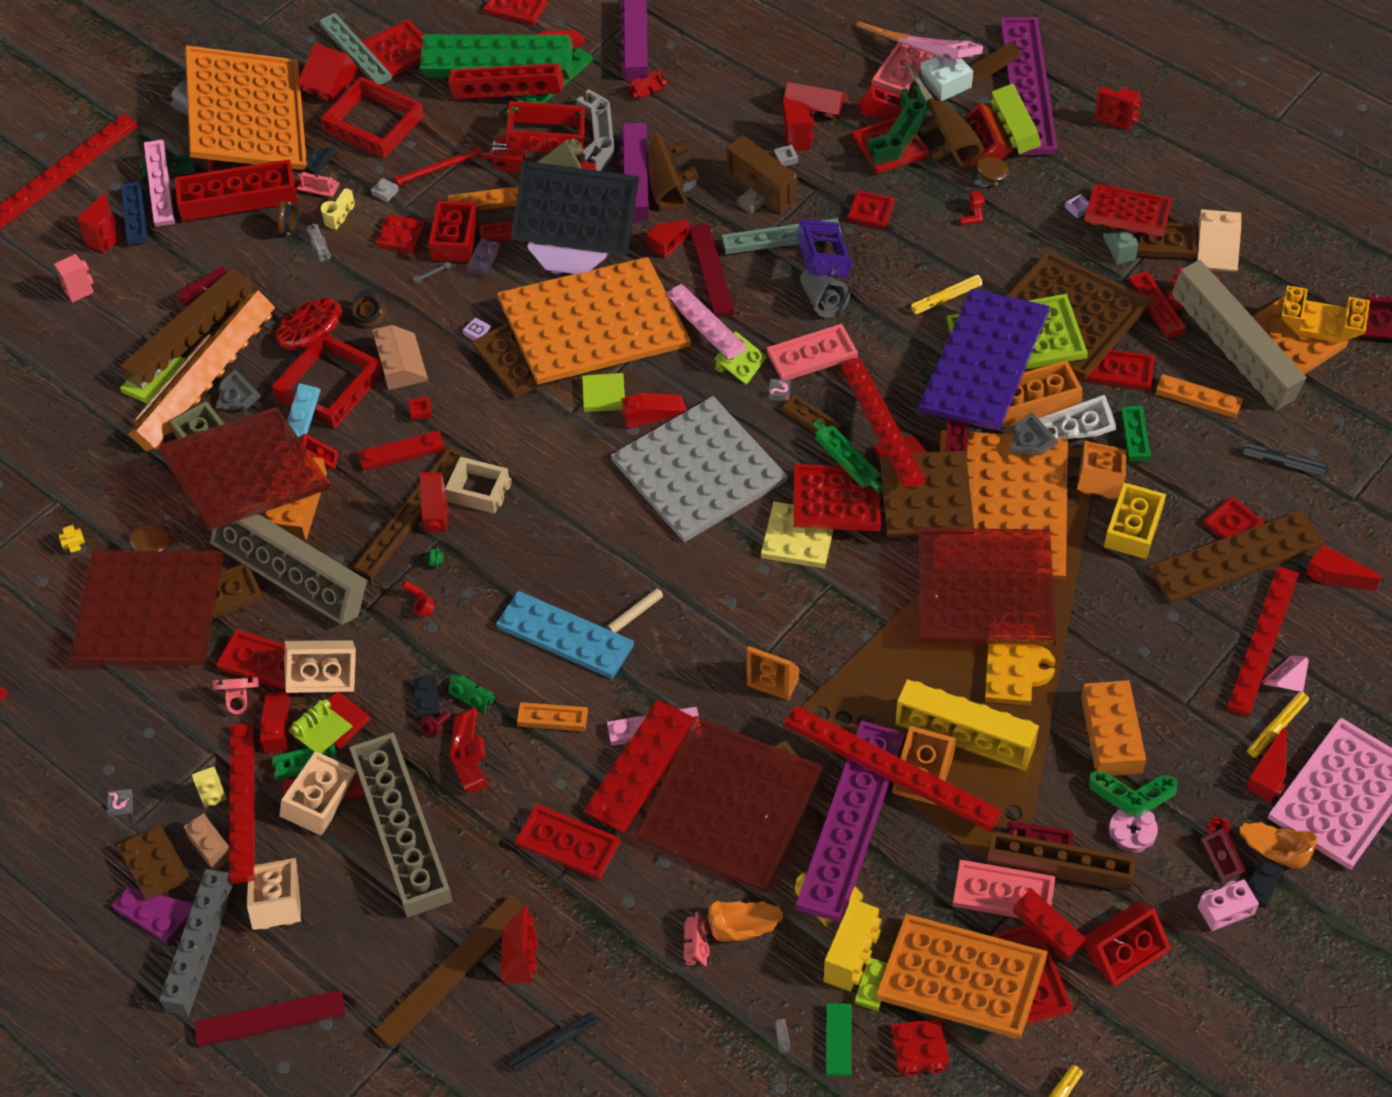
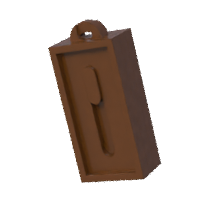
(762, 173)

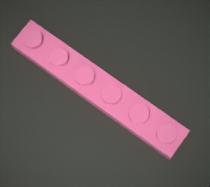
(706, 322)

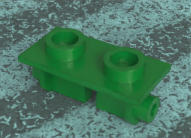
(467, 692)

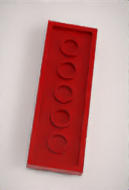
(639, 766)

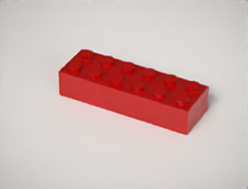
(235, 190)

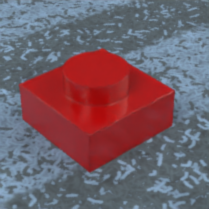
(420, 408)

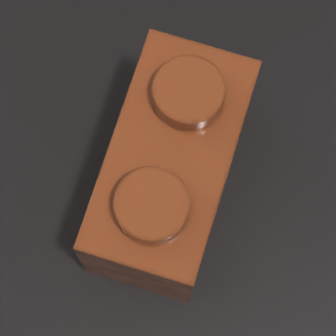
(208, 842)

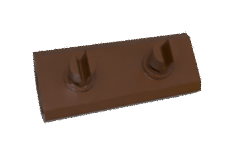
(959, 136)
(663, 178)

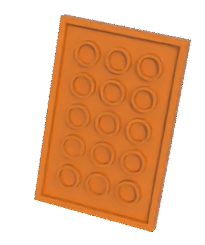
(962, 976)

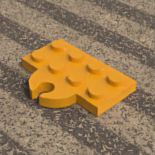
(1014, 671)

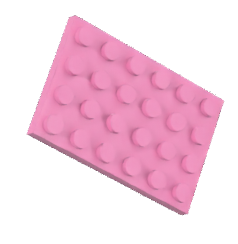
(1341, 794)

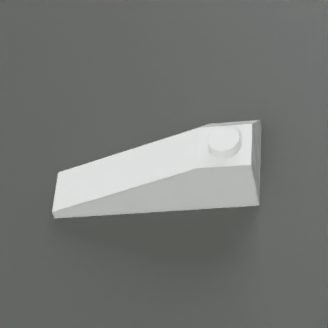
(1082, 420)

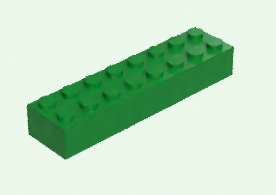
(449, 52)

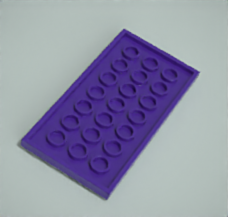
(984, 359)

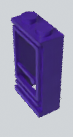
(819, 263)

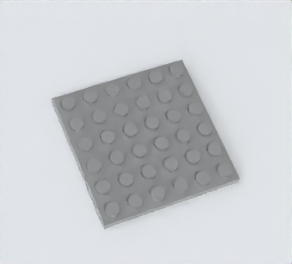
(699, 468)

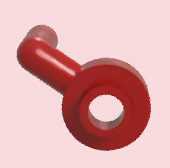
(976, 202)
(424, 605)

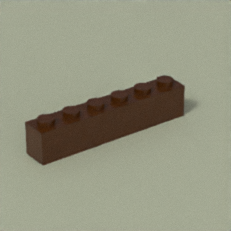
(1061, 861)

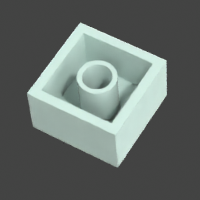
(946, 78)

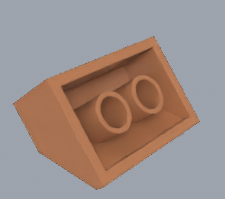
(399, 356)

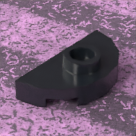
(318, 159)

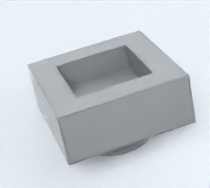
(786, 155)
(384, 190)

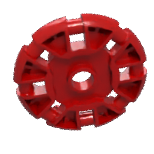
(308, 324)

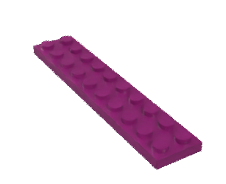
(1030, 78)
(847, 831)

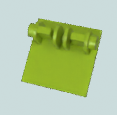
(743, 365)
(319, 727)

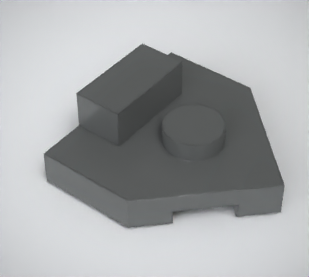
(236, 393)
(1031, 437)

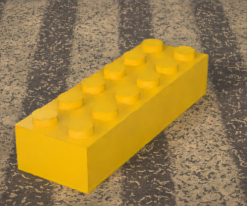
(972, 724)

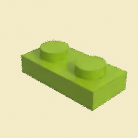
(869, 985)

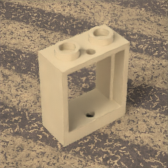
(474, 500)

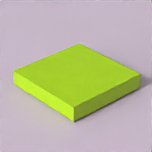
(603, 392)

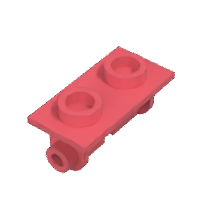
(320, 185)
(696, 930)

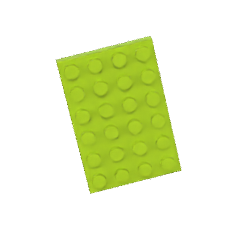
(1059, 336)

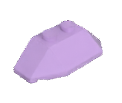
(565, 259)

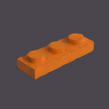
(552, 716)

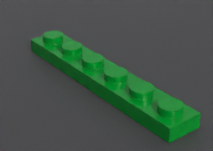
(580, 60)

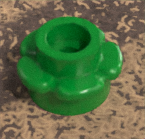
(435, 557)

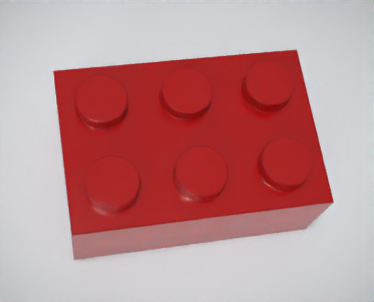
(453, 231)

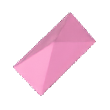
(1289, 674)

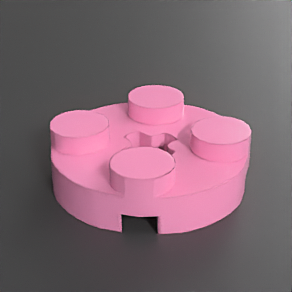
(1133, 842)

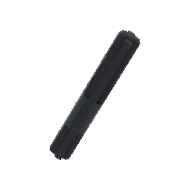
(1285, 459)
(552, 1041)

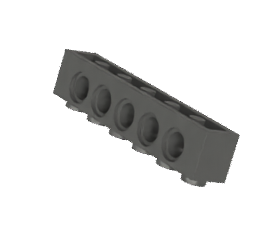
(196, 943)

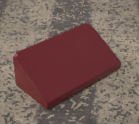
(1223, 854)

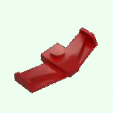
(467, 750)

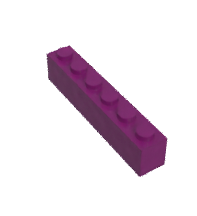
(635, 39)
(636, 164)

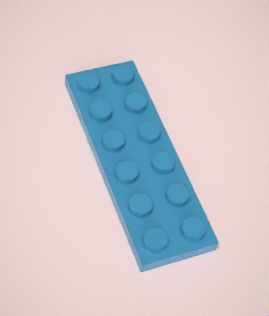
(565, 634)

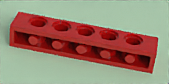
(506, 81)

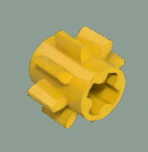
(71, 538)

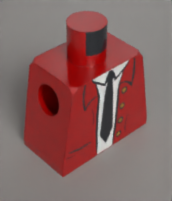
(503, 158)

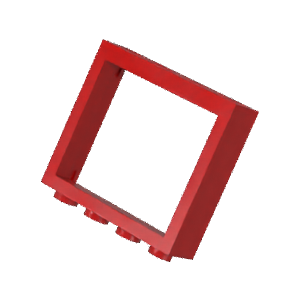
(543, 114)
(333, 123)
(349, 398)

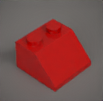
(797, 125)
(98, 225)

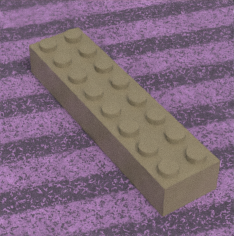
(1238, 335)
(293, 566)
(401, 825)

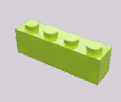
(1015, 118)

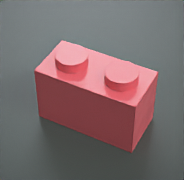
(74, 277)

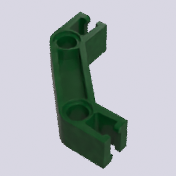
(895, 143)

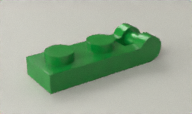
(298, 760)

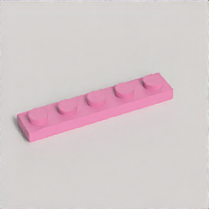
(159, 183)

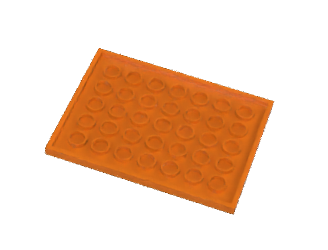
(244, 107)
(593, 320)
(1019, 489)

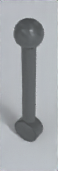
(417, 279)

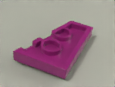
(158, 916)

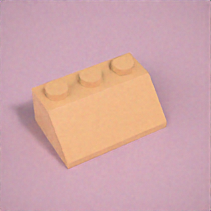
(319, 666)

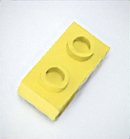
(335, 212)
(209, 787)

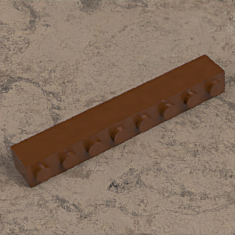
(186, 328)

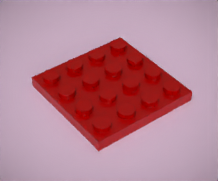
(1128, 210)
(833, 500)

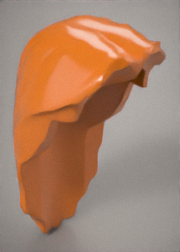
(1280, 845)
(742, 921)

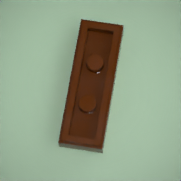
(994, 62)
(808, 414)

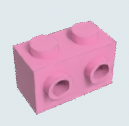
(1227, 904)

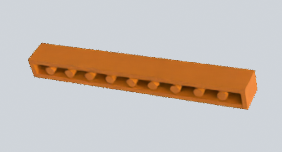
(202, 370)

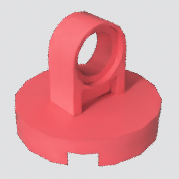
(235, 688)

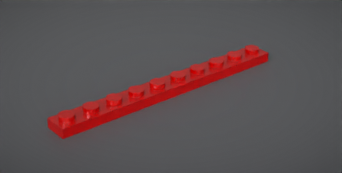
(65, 168)
(882, 423)
(893, 768)

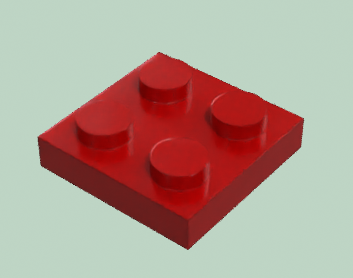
(401, 234)

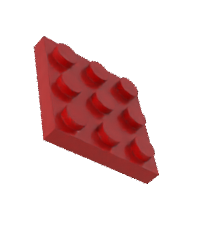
(397, 47)
(915, 151)

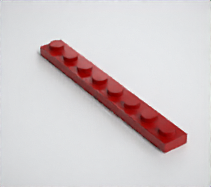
(1262, 641)
(242, 803)

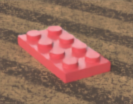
(895, 73)
(812, 352)
(997, 888)

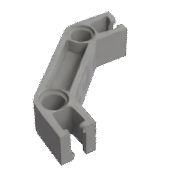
(598, 111)

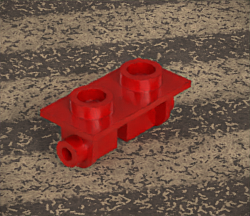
(639, 87)

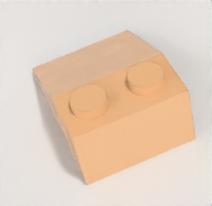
(1219, 240)
(317, 793)
(274, 895)

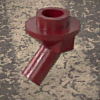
(431, 726)

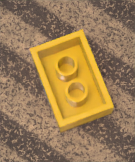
(1134, 520)
(852, 945)

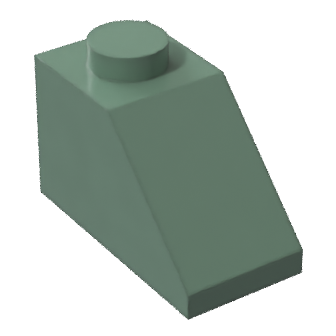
(1122, 245)

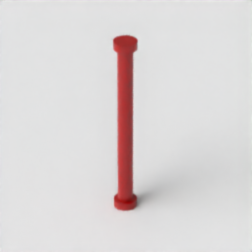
(438, 166)

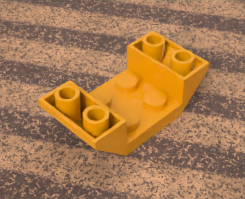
(1324, 320)

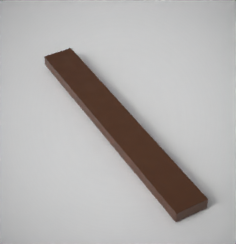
(402, 521)
(447, 975)

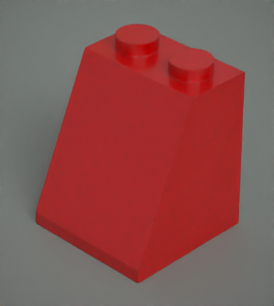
(327, 73)

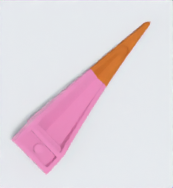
(945, 49)

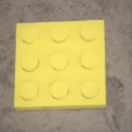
(792, 543)

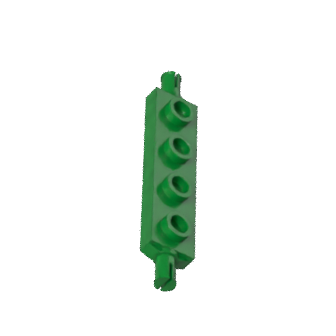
(848, 456)

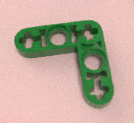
(1133, 802)

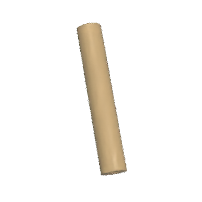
(635, 610)

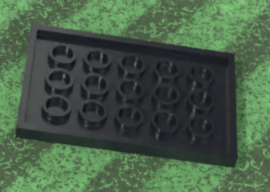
(575, 208)

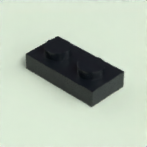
(426, 696)
(1265, 880)

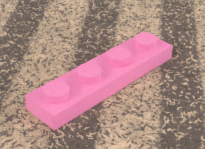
(623, 730)

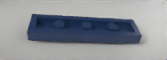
(134, 213)

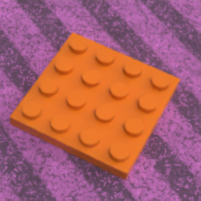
(1303, 351)

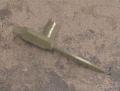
(927, 95)

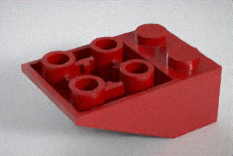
(519, 948)

